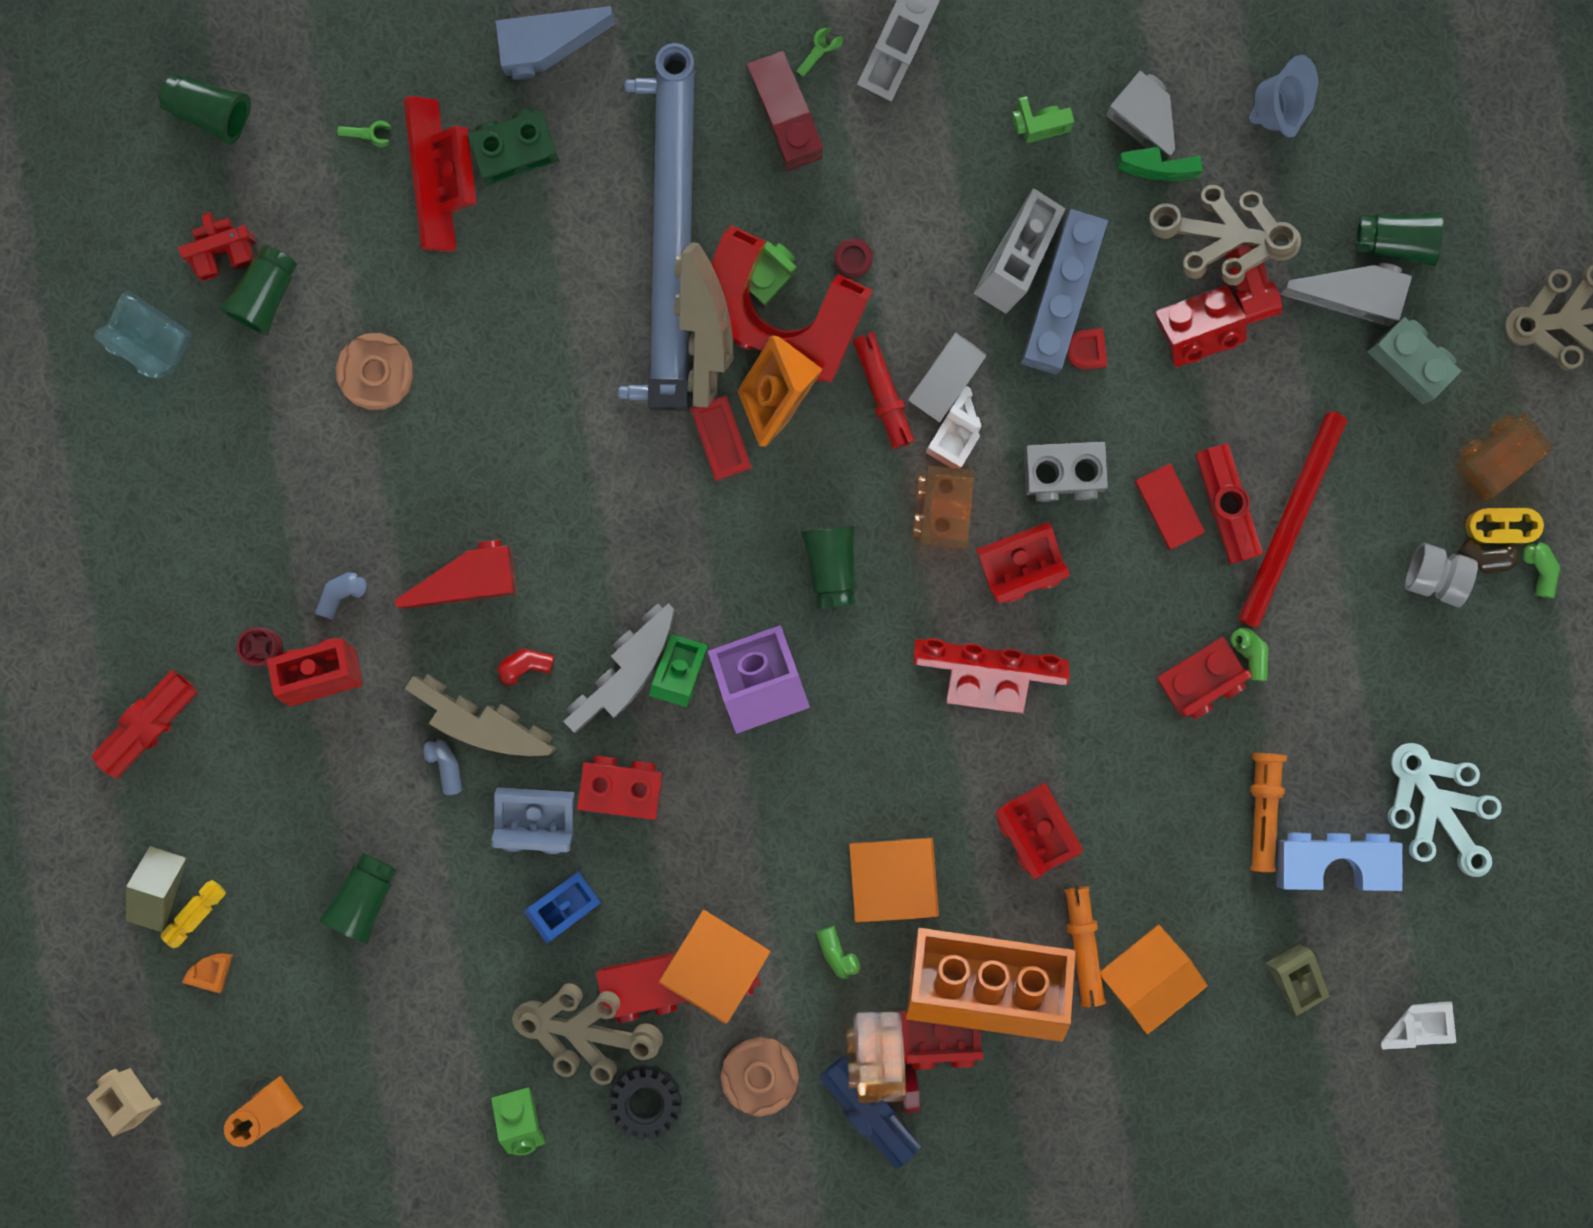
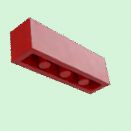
(639, 987)

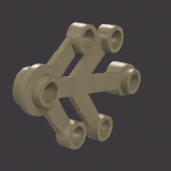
(1229, 234)
(1568, 319)
(582, 1033)

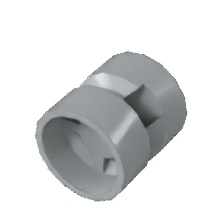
(1447, 577)

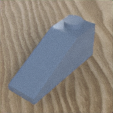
(543, 40)

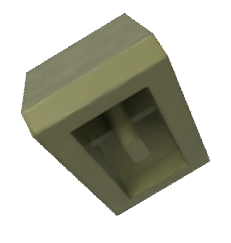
(154, 888)
(1299, 978)

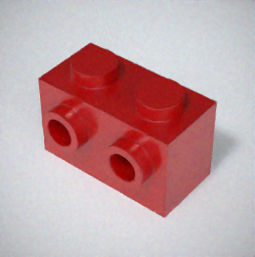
(314, 672)
(620, 789)

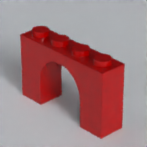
(821, 341)

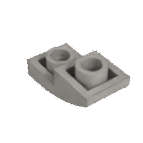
(947, 377)

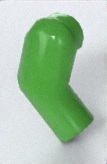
(1254, 650)

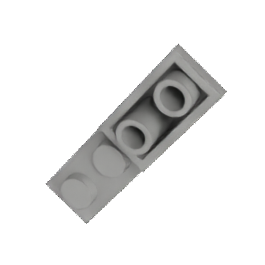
(896, 46)
(637, 657)

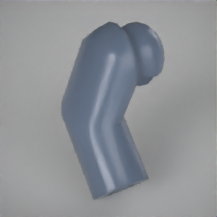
(337, 589)
(448, 765)

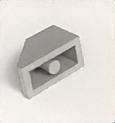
(1145, 113)

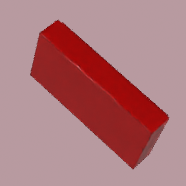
(721, 439)
(1169, 506)

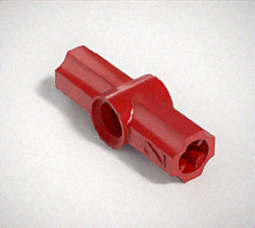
(1221, 478)
(144, 724)

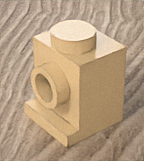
(121, 1101)

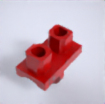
(202, 253)

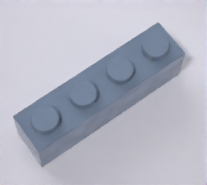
(1064, 292)

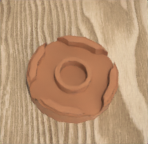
(387, 377)
(758, 1063)

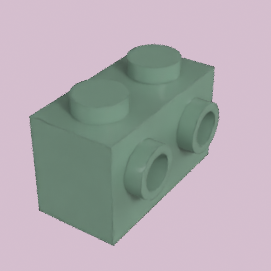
(1415, 360)

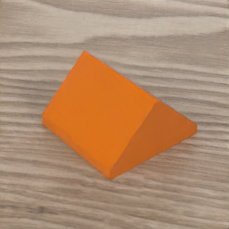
(776, 388)
(1153, 979)

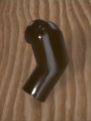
(1491, 560)

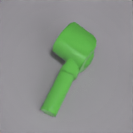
(819, 49)
(366, 133)

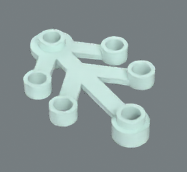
(1437, 805)

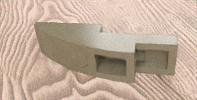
(705, 311)
(493, 730)

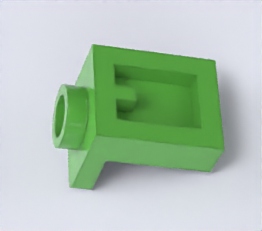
(1046, 124)
(772, 272)

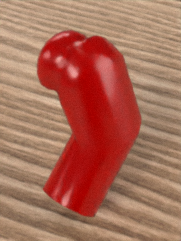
(522, 661)

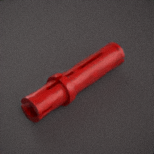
(888, 404)

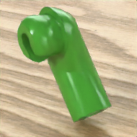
(1547, 566)
(833, 954)

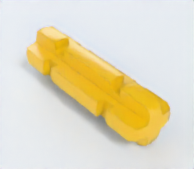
(192, 914)

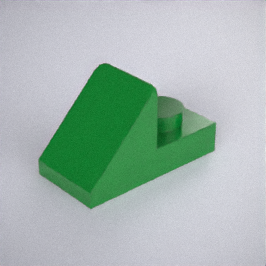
(678, 670)

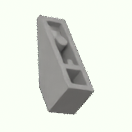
(1020, 252)
(1363, 292)

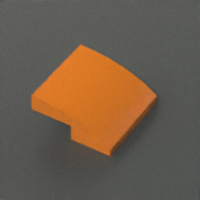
(894, 880)
(714, 967)

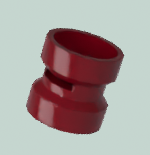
(253, 645)

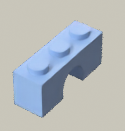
(1304, 861)

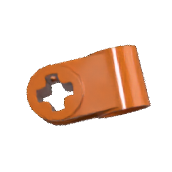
(265, 1110)

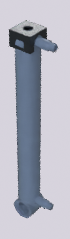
(671, 227)

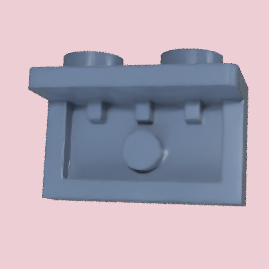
(533, 820)

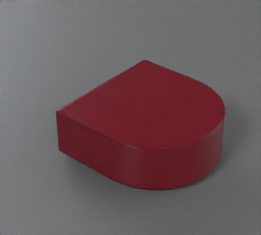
(911, 1102)

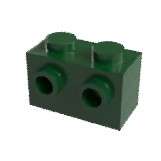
(513, 146)

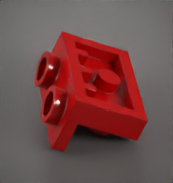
(1203, 679)

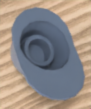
(1287, 98)

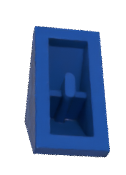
(562, 907)

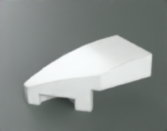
(957, 433)
(1422, 1026)

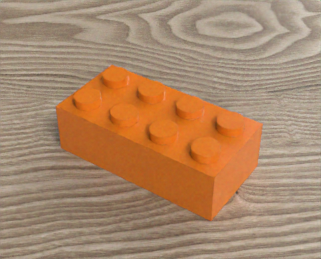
(991, 984)

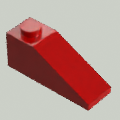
(471, 576)

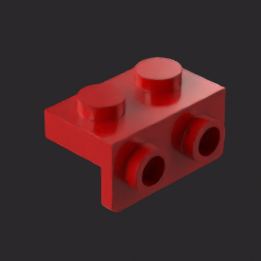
(1202, 325)
(1022, 563)
(1038, 831)
(931, 1043)

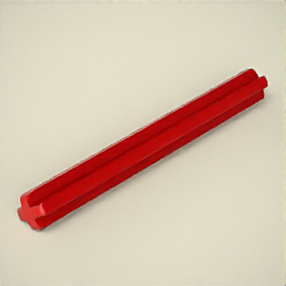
(1292, 519)

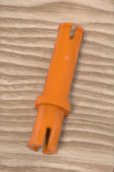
(1084, 942)

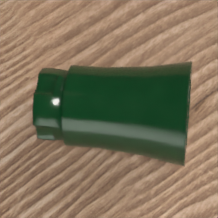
(206, 106)
(1401, 236)
(260, 290)
(831, 565)
(360, 899)

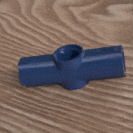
(872, 1119)

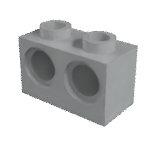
(1064, 460)

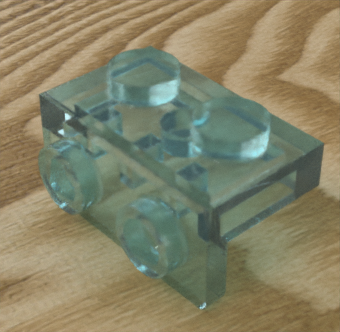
(144, 336)

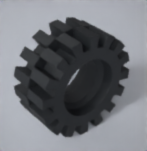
(641, 1126)

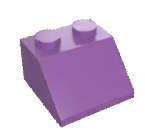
(758, 679)

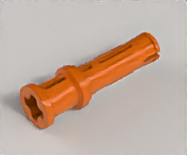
(1267, 791)

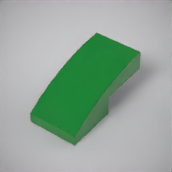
(1149, 165)

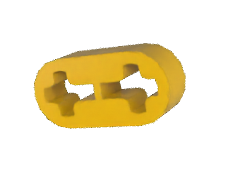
(1504, 517)

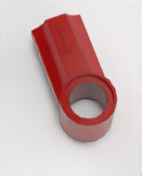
(1256, 294)

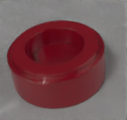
(853, 258)

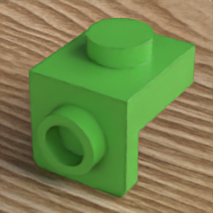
(517, 1122)

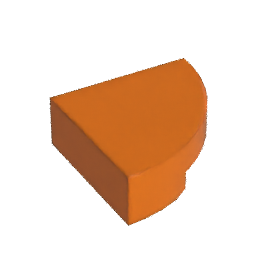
(209, 972)

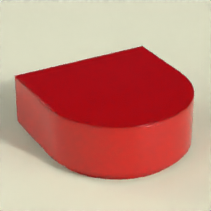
(1088, 349)

